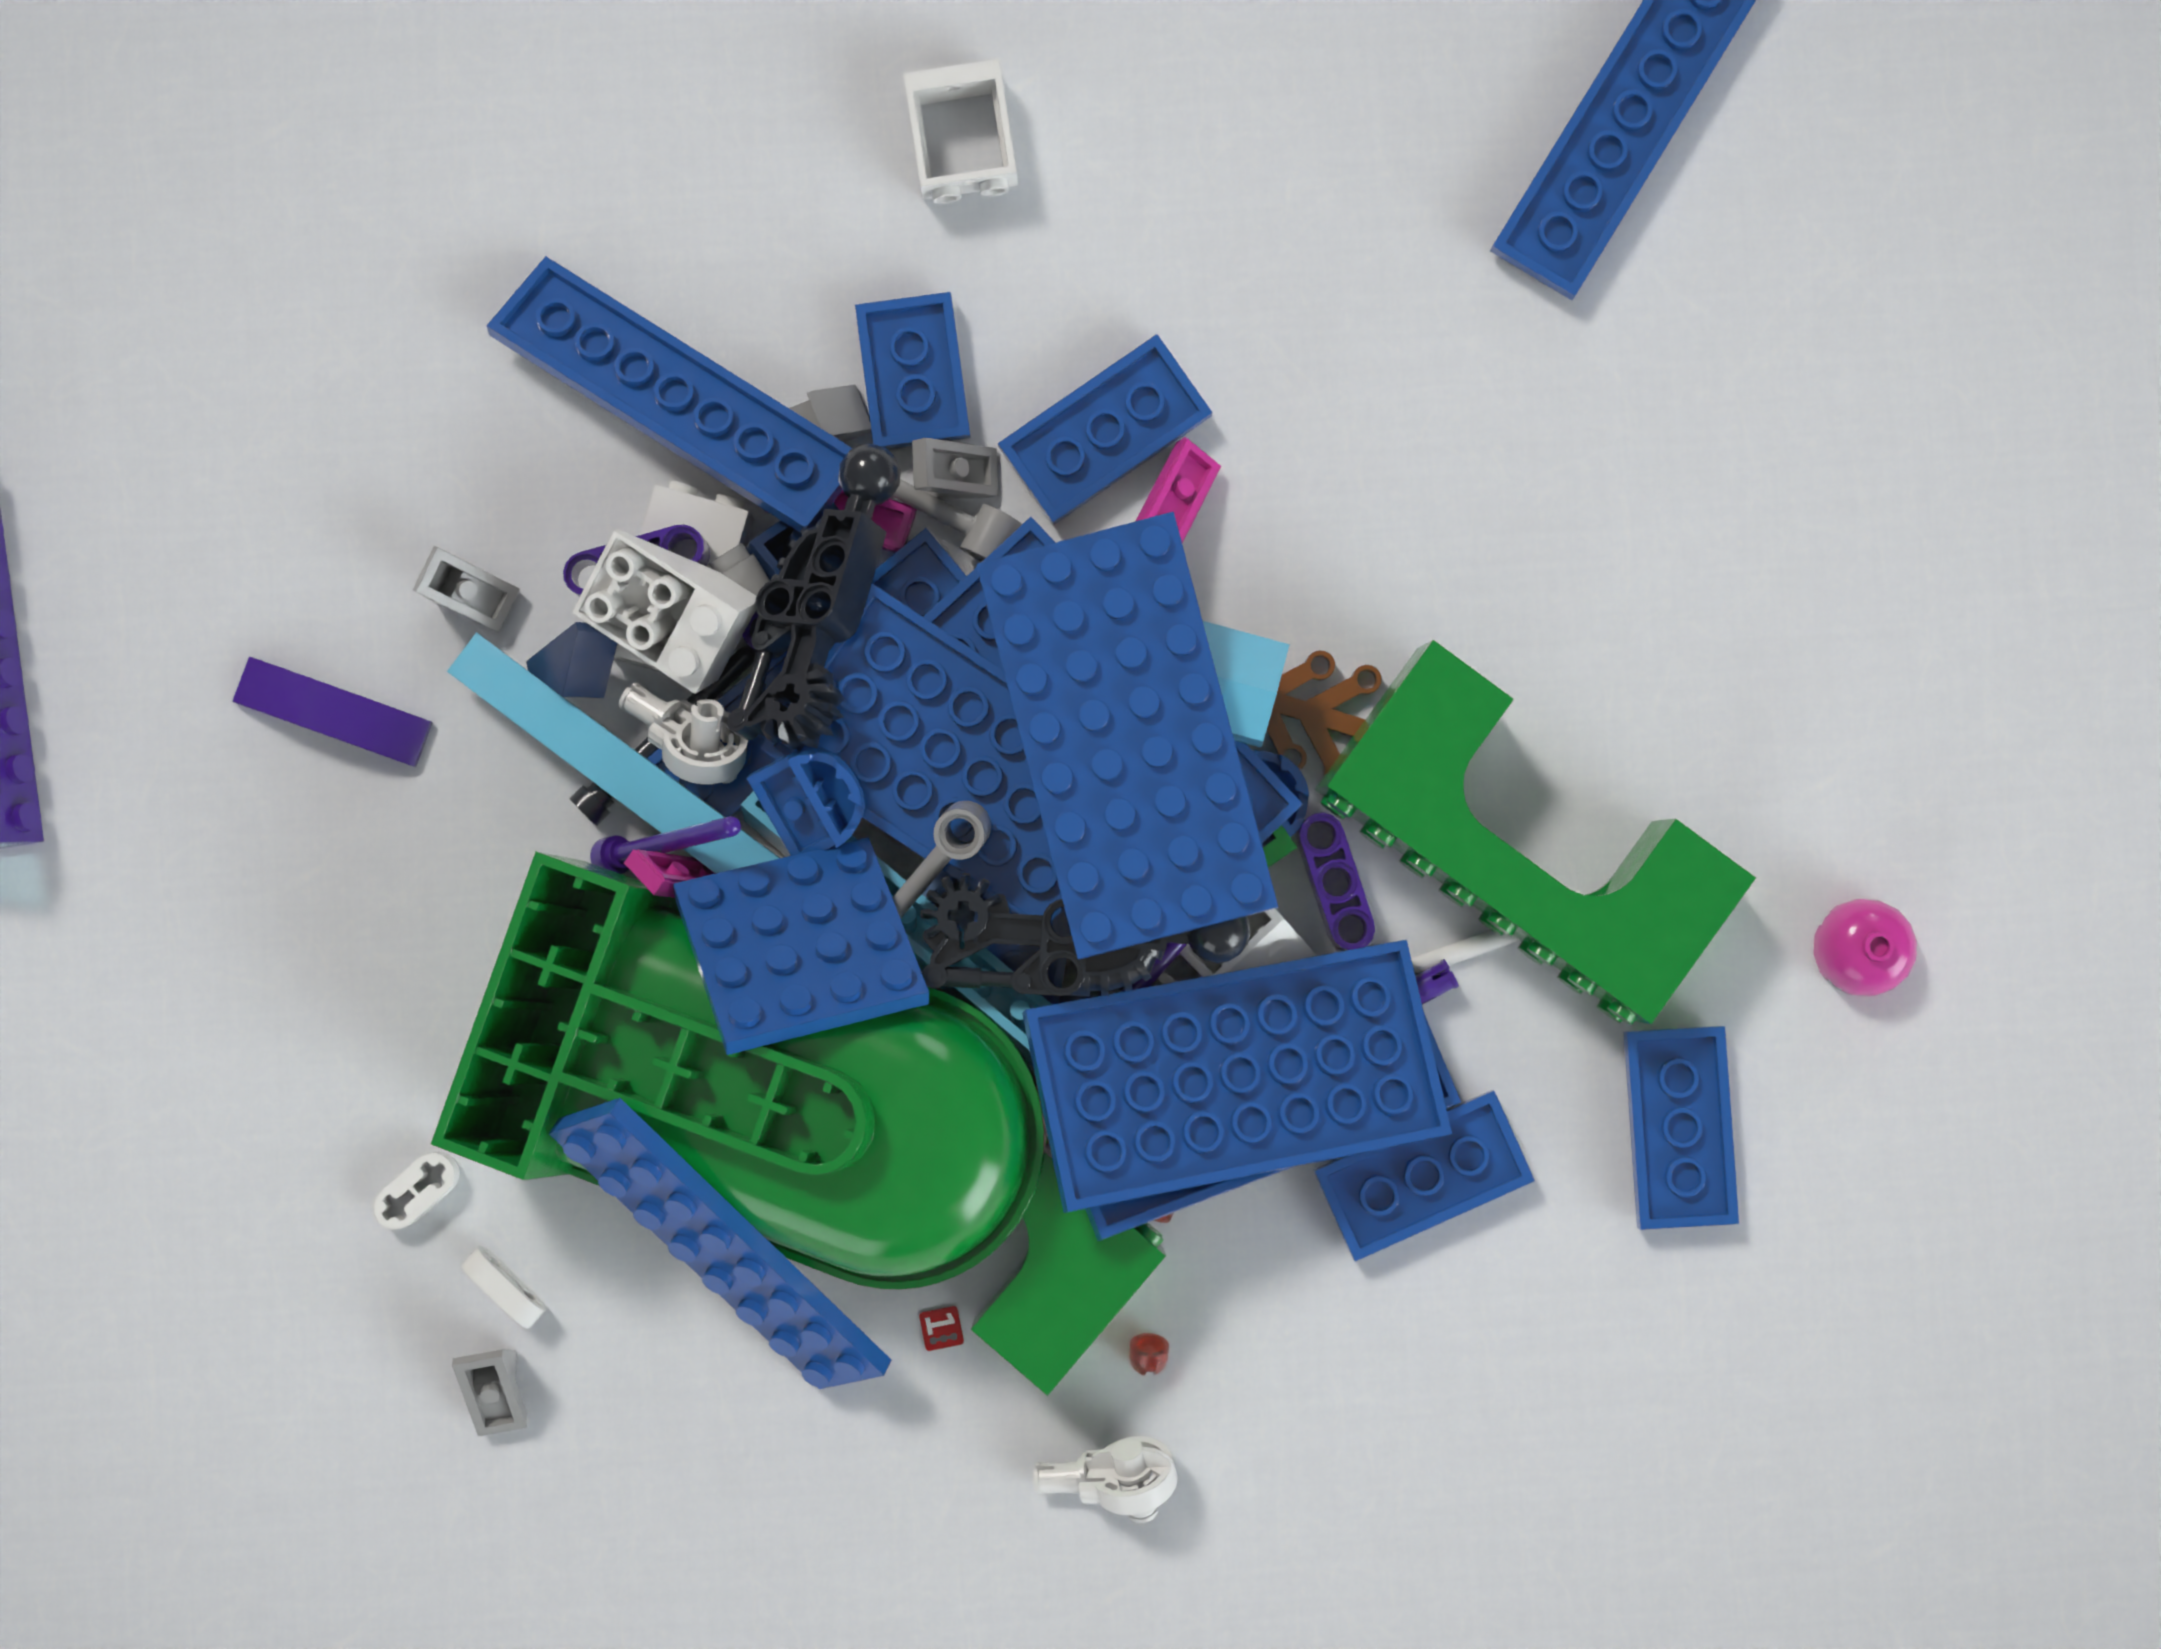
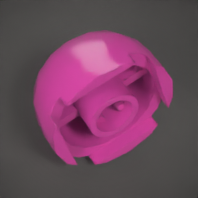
(1865, 947)

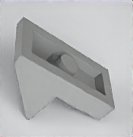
(836, 412)
(954, 469)
(466, 589)
(491, 1391)

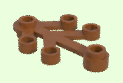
(1317, 712)

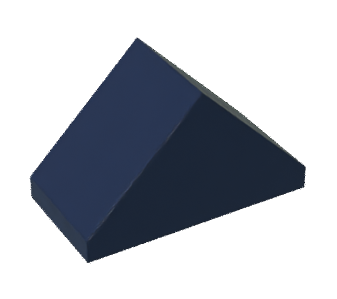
(576, 662)

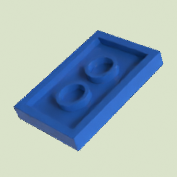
(912, 370)

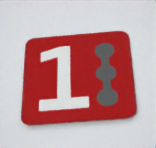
(941, 1328)

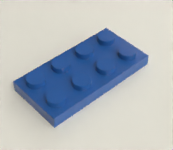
(1105, 429)
(1681, 1127)
(1420, 1184)

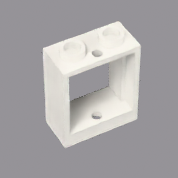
(953, 84)

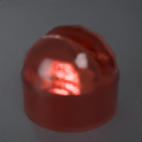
(1148, 1353)

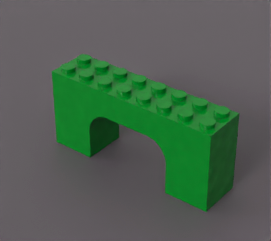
(1407, 790)
(1064, 1286)

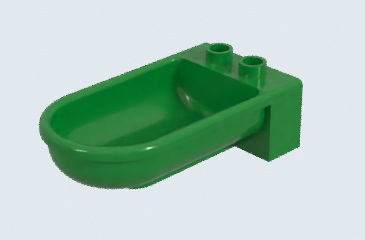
(851, 1149)

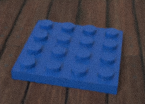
(799, 945)

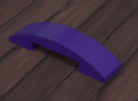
(332, 711)

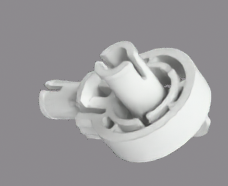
(689, 735)
(1100, 1472)

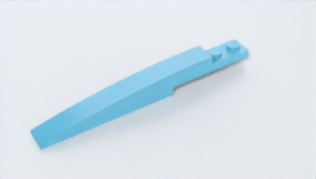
(598, 753)

